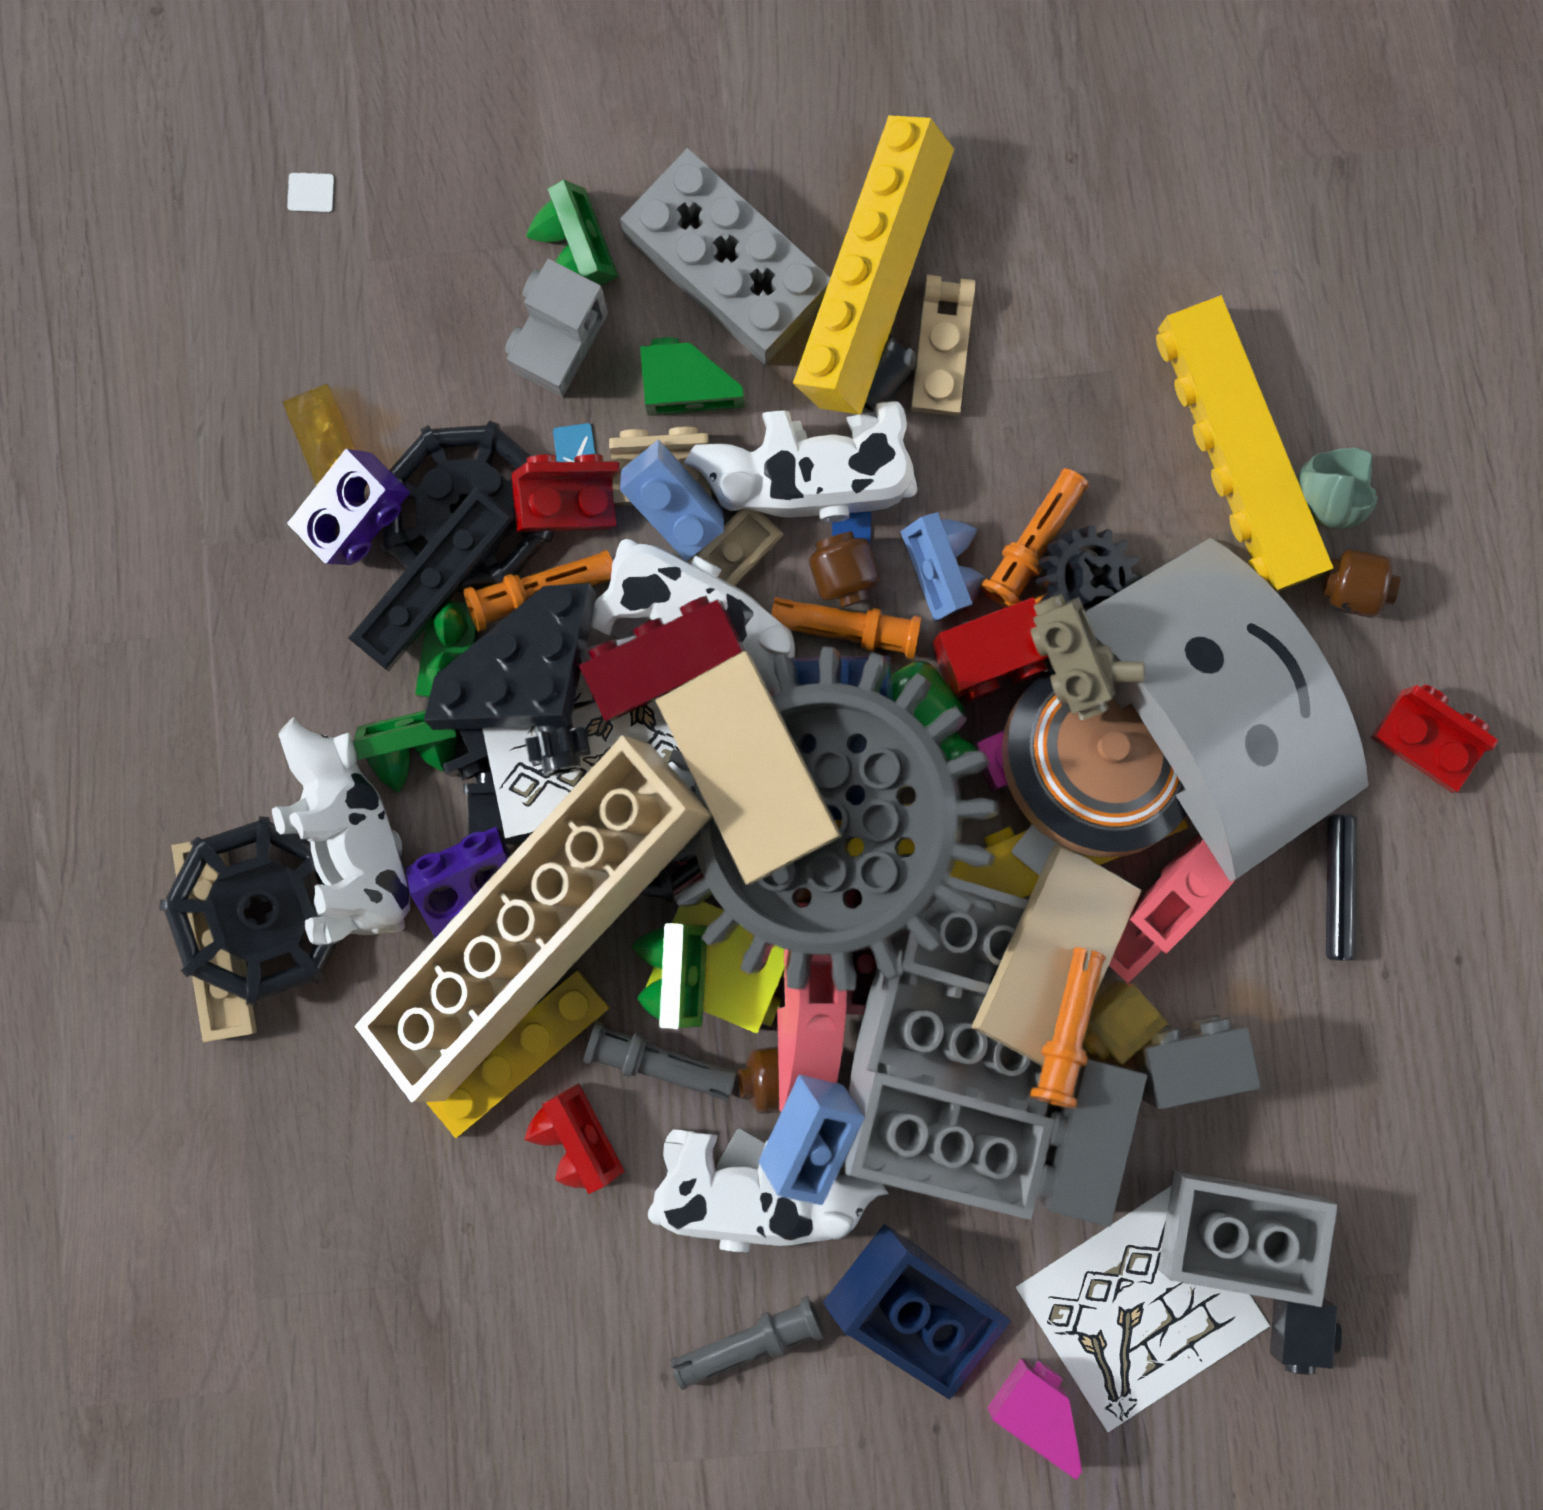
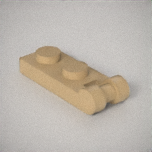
(942, 347)

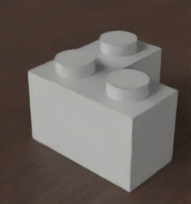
(560, 328)

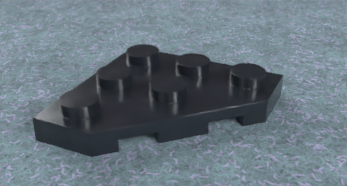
(519, 669)

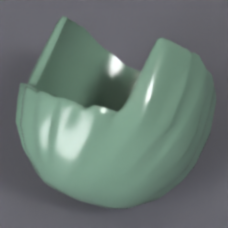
(1339, 487)

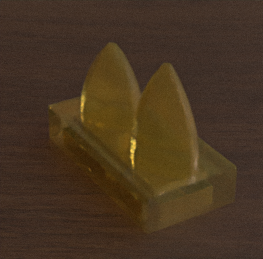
(319, 429)

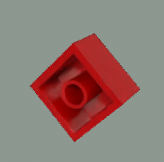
(989, 651)

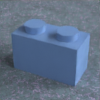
(672, 500)
(811, 1140)

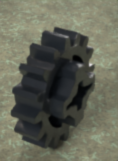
(1085, 575)

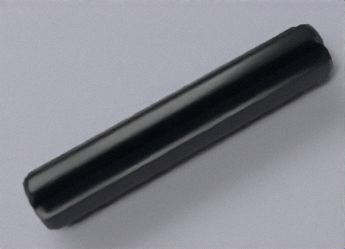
(1341, 887)

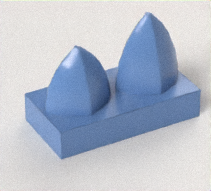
(933, 552)

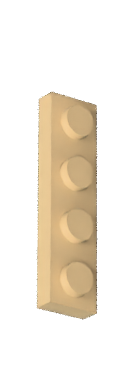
(218, 1011)

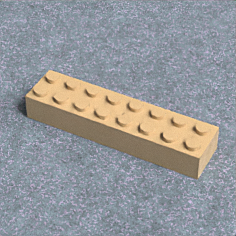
(533, 920)

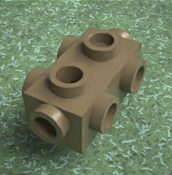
(1082, 668)

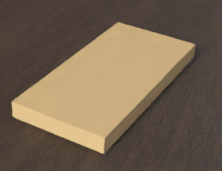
(748, 768)
(1068, 908)

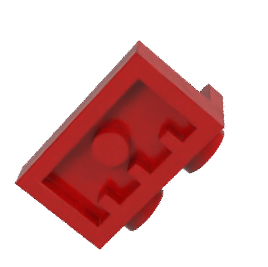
(564, 494)
(1434, 736)

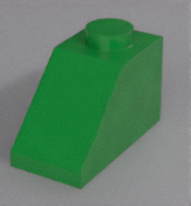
(685, 380)

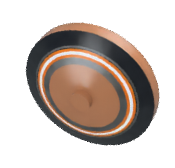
(1091, 780)

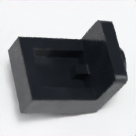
(475, 761)

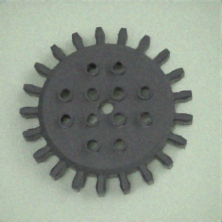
(892, 887)

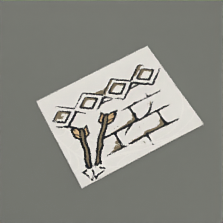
(528, 795)
(1125, 1324)

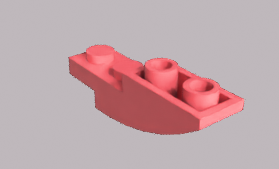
(1170, 908)
(810, 1027)

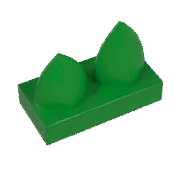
(572, 218)
(444, 641)
(388, 743)
(681, 954)

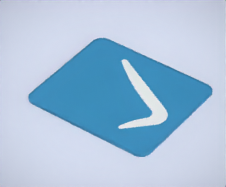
(573, 441)

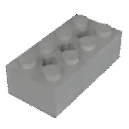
(727, 225)

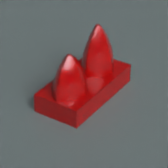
(572, 1122)

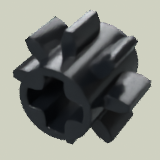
(558, 748)

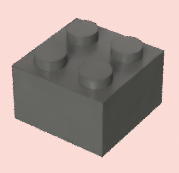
(1197, 1062)

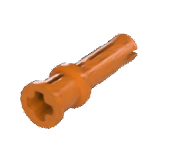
(1023, 557)
(503, 598)
(869, 629)
(1065, 1051)

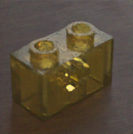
(1121, 1023)

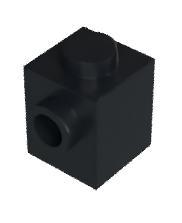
(1305, 1336)

